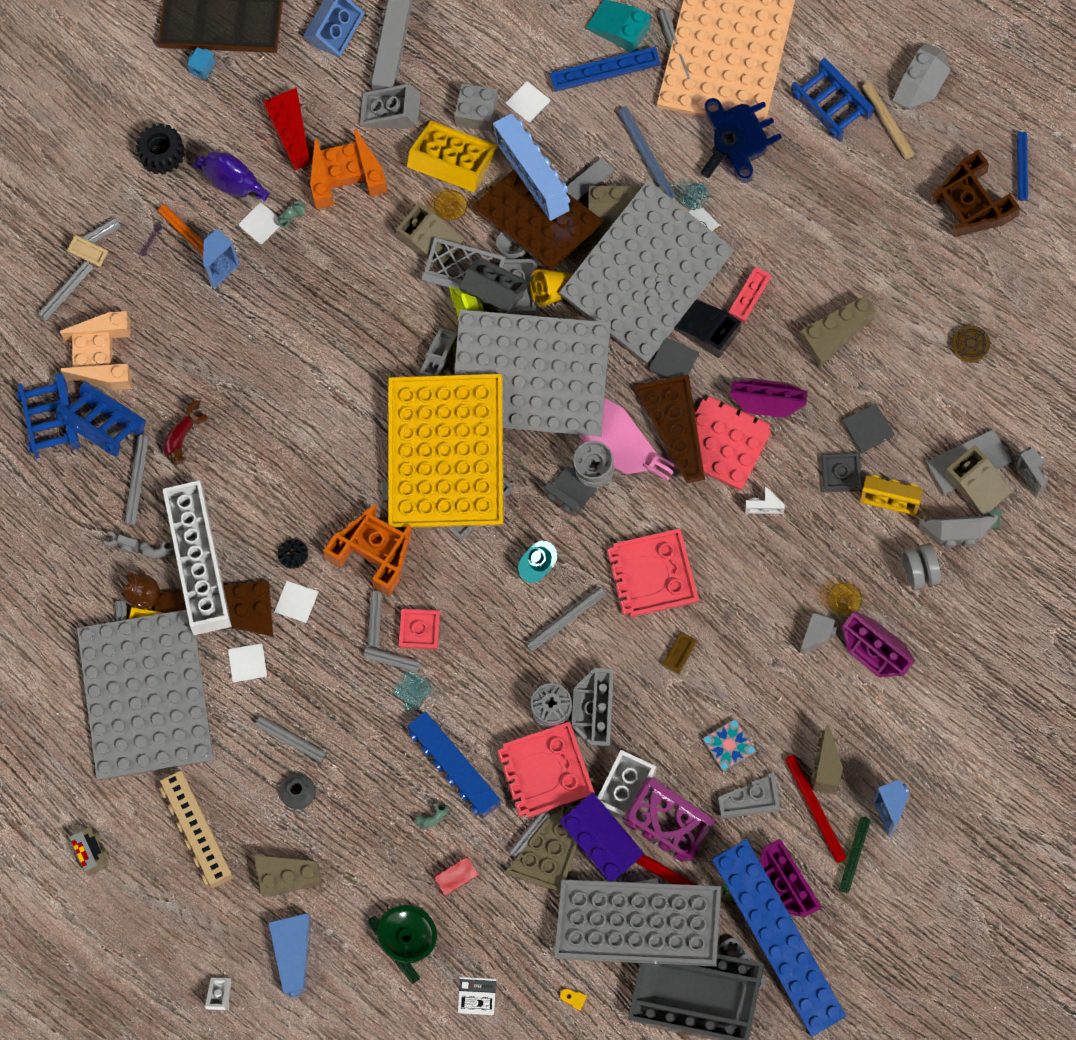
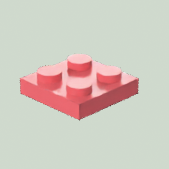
(419, 629)

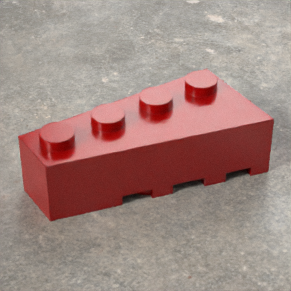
(288, 124)

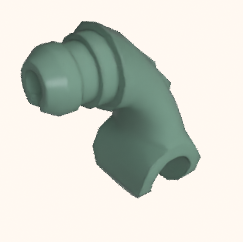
(294, 210)
(427, 822)

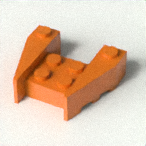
(342, 167)
(376, 543)

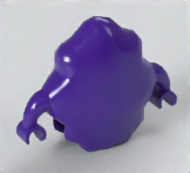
(230, 175)

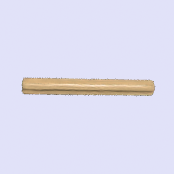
(887, 120)

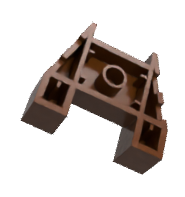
(970, 201)

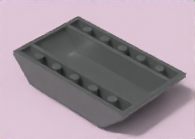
(699, 999)

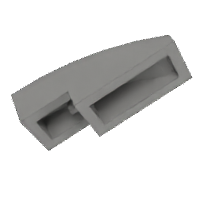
(438, 353)

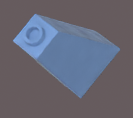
(291, 949)

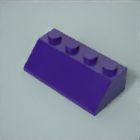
(601, 837)

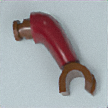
(173, 441)

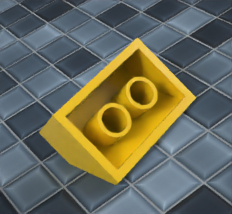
(891, 495)

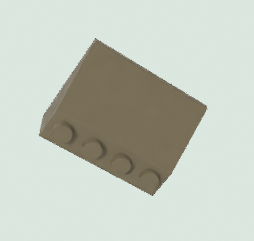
(608, 204)

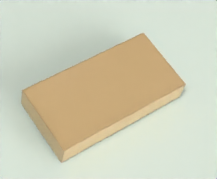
(87, 251)

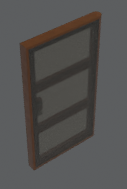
(221, 25)

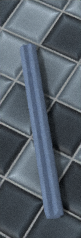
(645, 151)

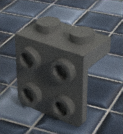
(568, 492)

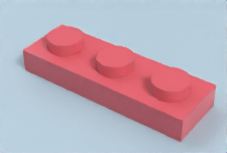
(750, 294)

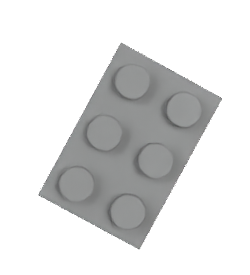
(523, 269)

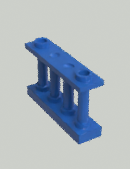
(840, 84)
(60, 387)
(102, 404)

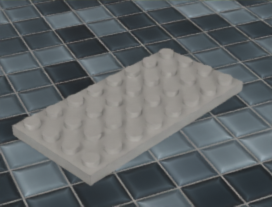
(638, 922)

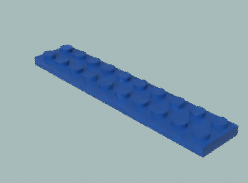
(778, 937)

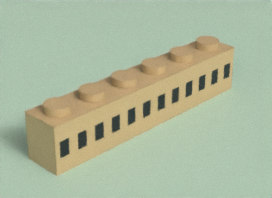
(196, 829)

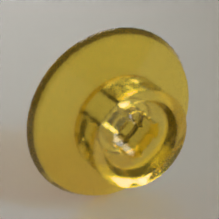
(450, 198)
(846, 591)

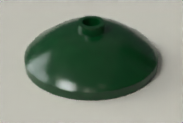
(408, 923)

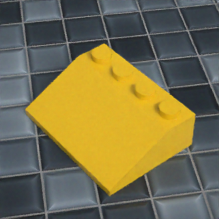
(451, 156)

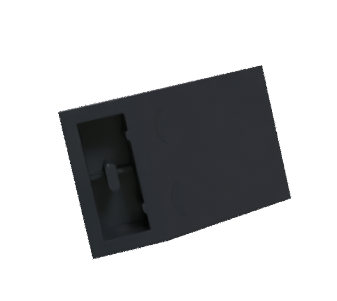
(709, 327)

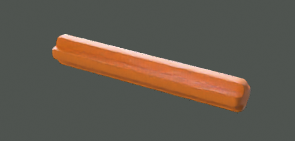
(182, 228)

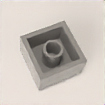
(476, 107)

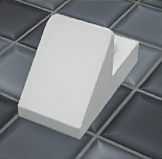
(770, 505)
(218, 994)

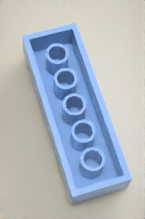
(532, 166)

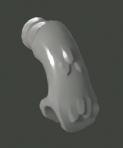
(150, 552)

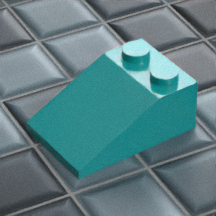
(620, 24)

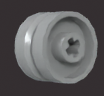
(921, 566)

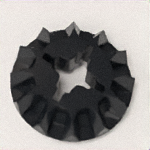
(298, 559)

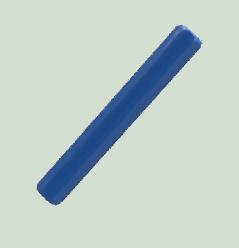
(1022, 166)

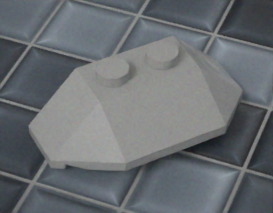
(922, 78)
(958, 529)
(594, 707)

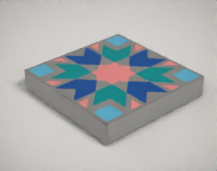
(729, 745)

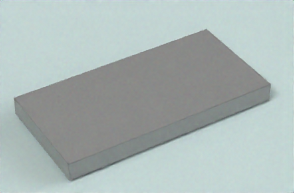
(987, 443)

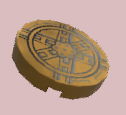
(971, 343)

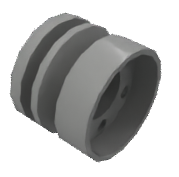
(594, 453)
(559, 713)

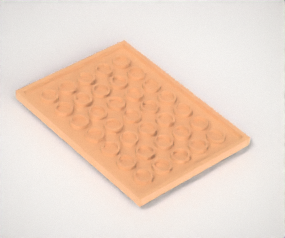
(728, 52)

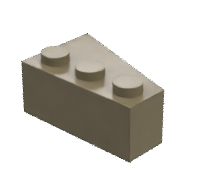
(285, 875)

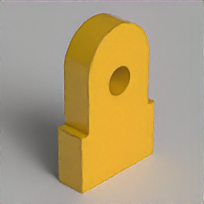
(577, 999)

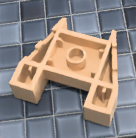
(93, 351)

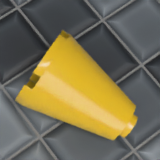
(547, 285)

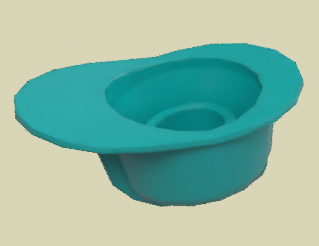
(537, 561)

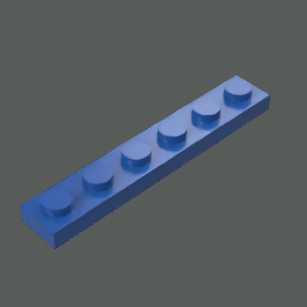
(605, 69)

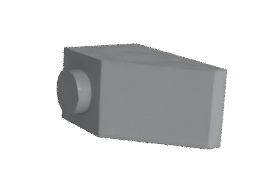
(818, 633)

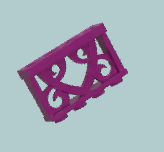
(694, 818)

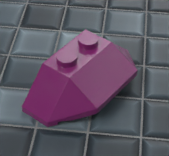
(768, 397)
(876, 646)
(788, 880)

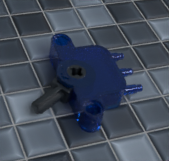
(746, 133)

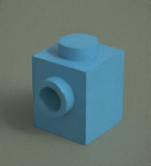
(201, 63)

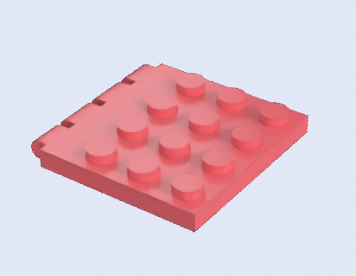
(729, 442)
(652, 573)
(545, 770)

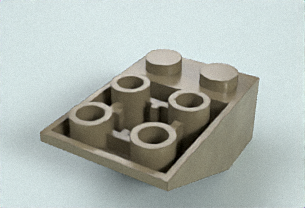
(419, 232)
(978, 481)
(828, 773)

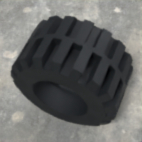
(154, 137)

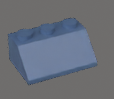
(334, 25)
(219, 257)
(890, 803)

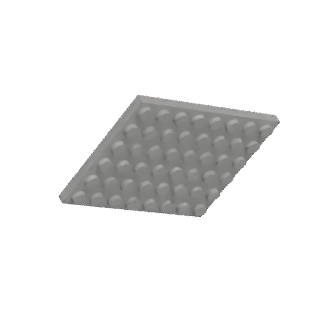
(646, 242)
(548, 366)
(144, 695)

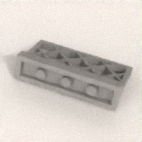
(445, 280)

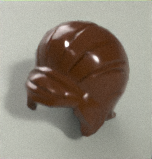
(141, 590)

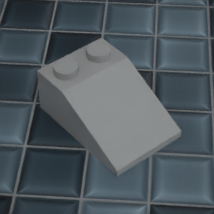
(391, 107)

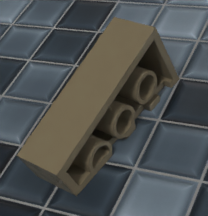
(835, 330)

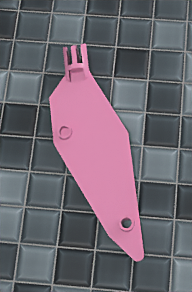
(629, 446)

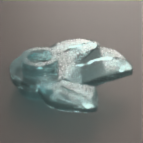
(410, 690)

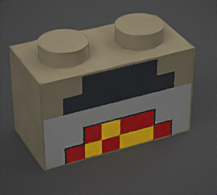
(89, 850)

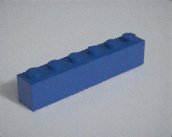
(454, 765)

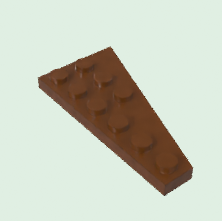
(673, 414)
(247, 606)

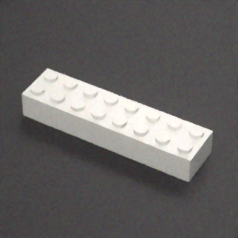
(196, 558)

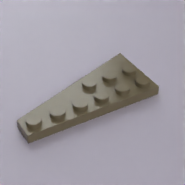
(549, 852)

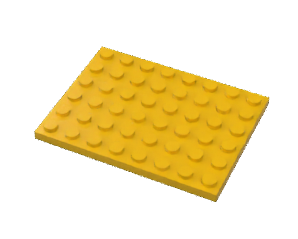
(445, 451)

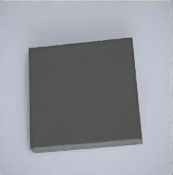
(673, 360)
(868, 428)
(841, 472)

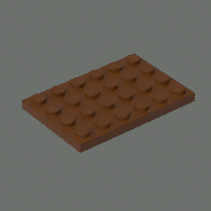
(521, 219)

